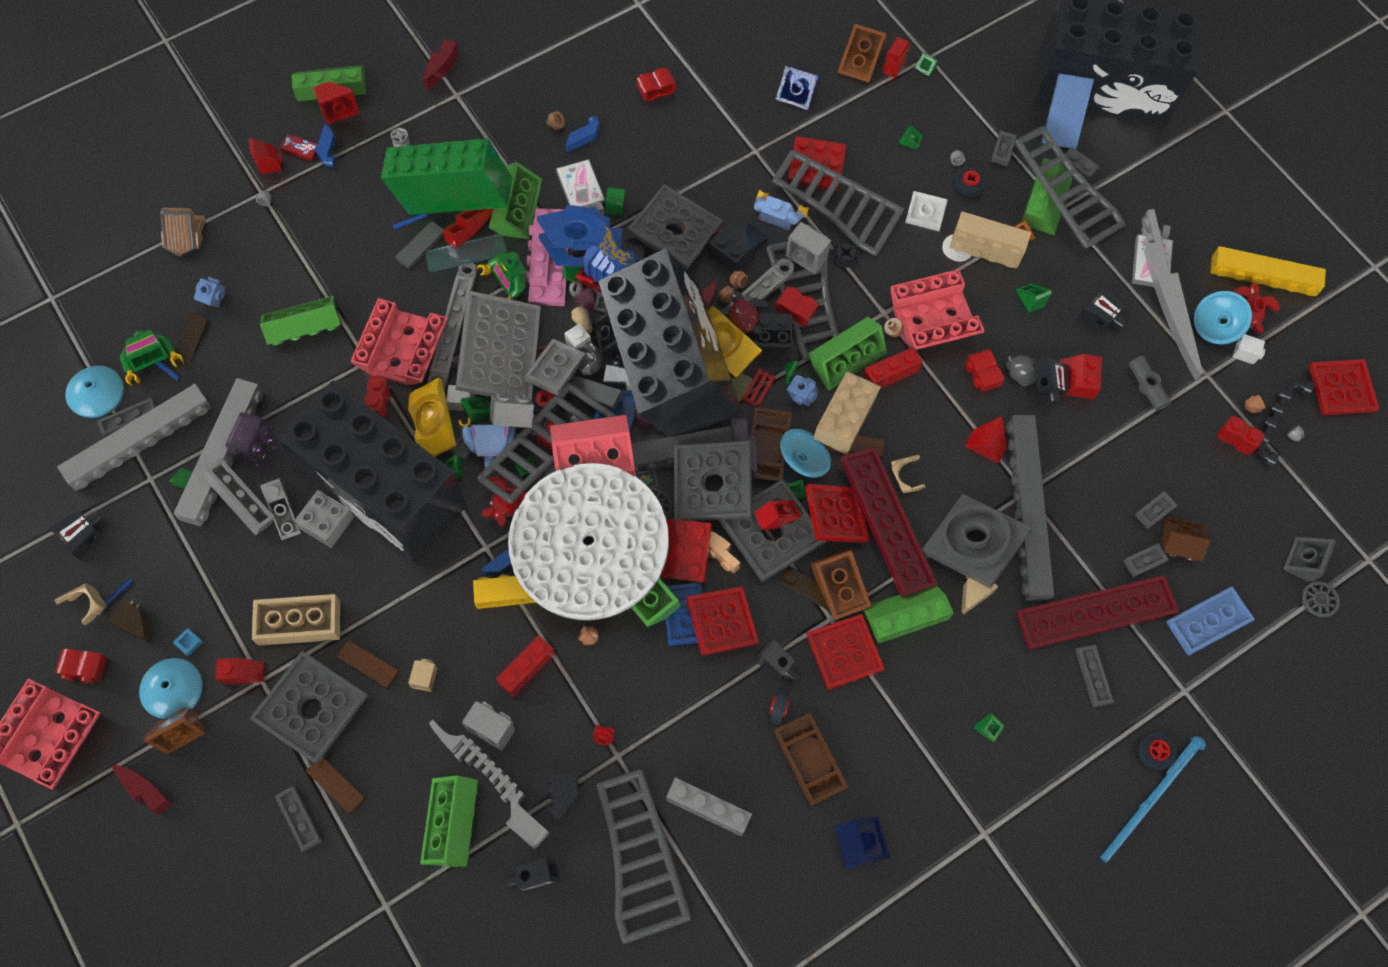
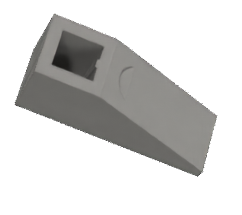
(280, 508)

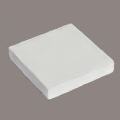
(926, 211)

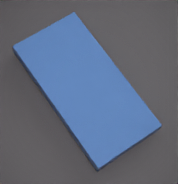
(1068, 109)
(1210, 620)

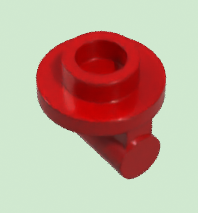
(603, 735)

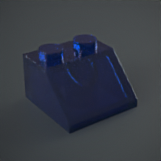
(798, 86)
(862, 841)

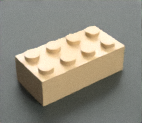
(989, 240)
(846, 412)
(296, 619)

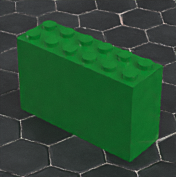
(447, 176)

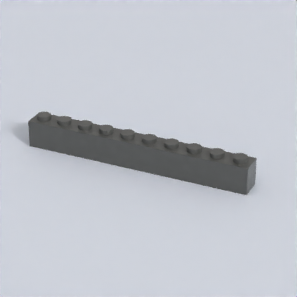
(660, 452)
(1030, 508)

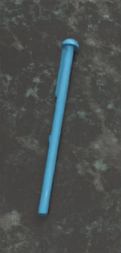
(1196, 744)

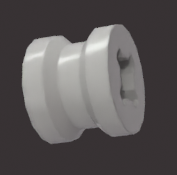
(402, 135)

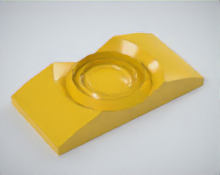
(735, 345)
(431, 418)

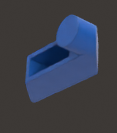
(584, 134)
(325, 147)
(498, 565)

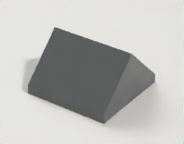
(1309, 557)

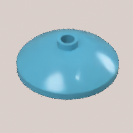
(1218, 307)
(98, 399)
(805, 453)
(183, 689)

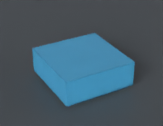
(188, 642)

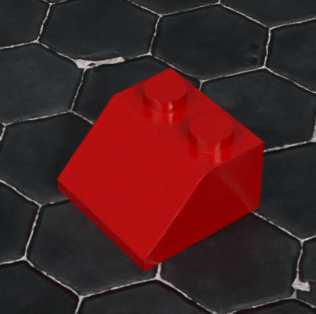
(335, 101)
(1084, 375)

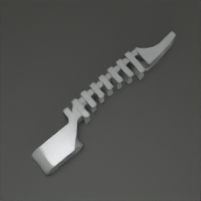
(520, 820)

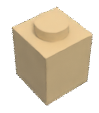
(423, 675)

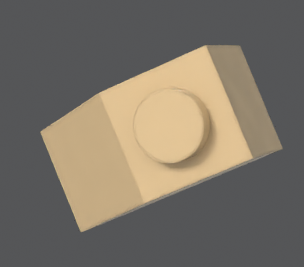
(974, 594)

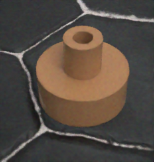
(555, 120)
(893, 327)

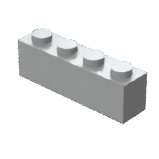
(238, 496)
(708, 807)

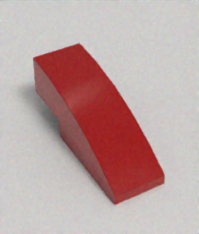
(466, 226)

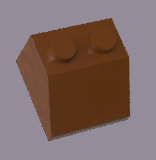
(1184, 539)

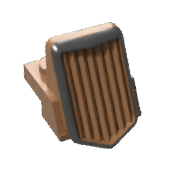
(181, 230)

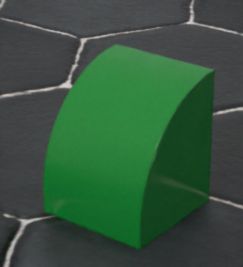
(615, 202)

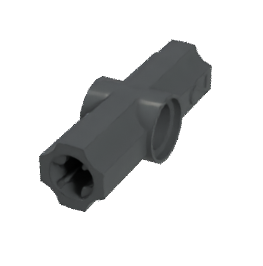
(1144, 375)

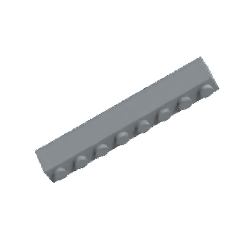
(134, 437)
(199, 494)

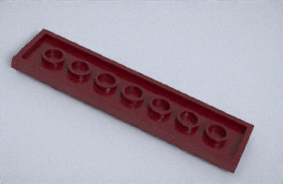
(888, 522)
(1096, 612)

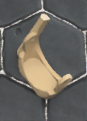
(896, 467)
(97, 605)

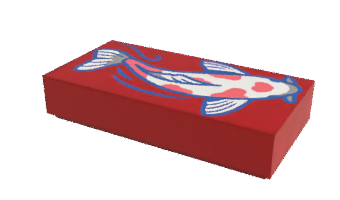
(299, 147)

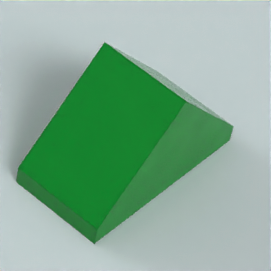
(1033, 296)
(476, 408)

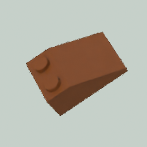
(862, 53)
(841, 584)
(175, 731)

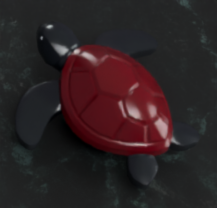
(744, 313)

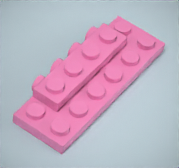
(544, 278)

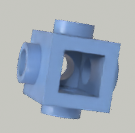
(209, 291)
(803, 390)

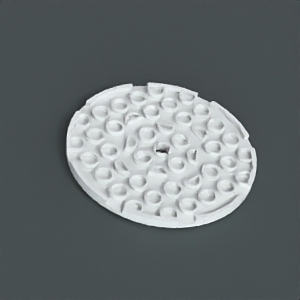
(594, 578)

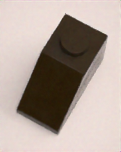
(131, 619)

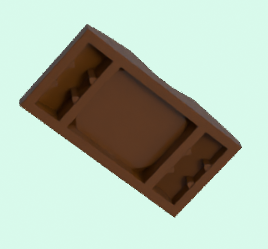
(769, 428)
(810, 759)

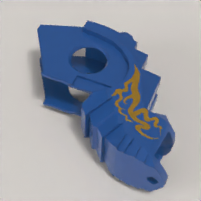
(601, 242)

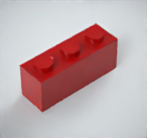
(893, 368)
(525, 666)

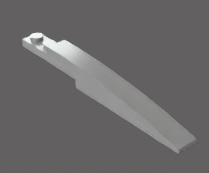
(1170, 294)

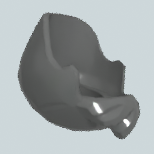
(593, 359)
(1021, 369)

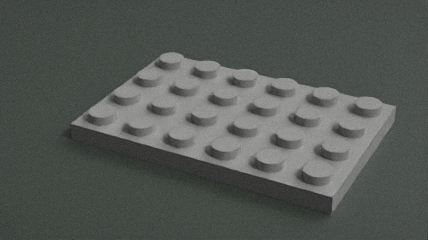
(497, 345)

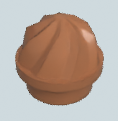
(738, 279)
(726, 294)
(1254, 404)
(588, 635)

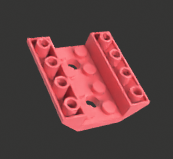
(928, 301)
(386, 342)
(592, 441)
(32, 727)

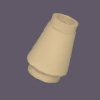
(581, 316)

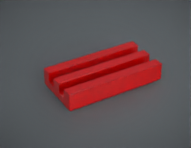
(764, 376)

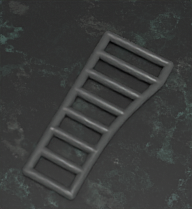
(1083, 185)
(834, 217)
(825, 300)
(521, 438)
(620, 868)

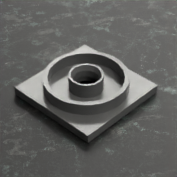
(675, 210)
(695, 464)
(769, 556)
(977, 560)
(305, 681)

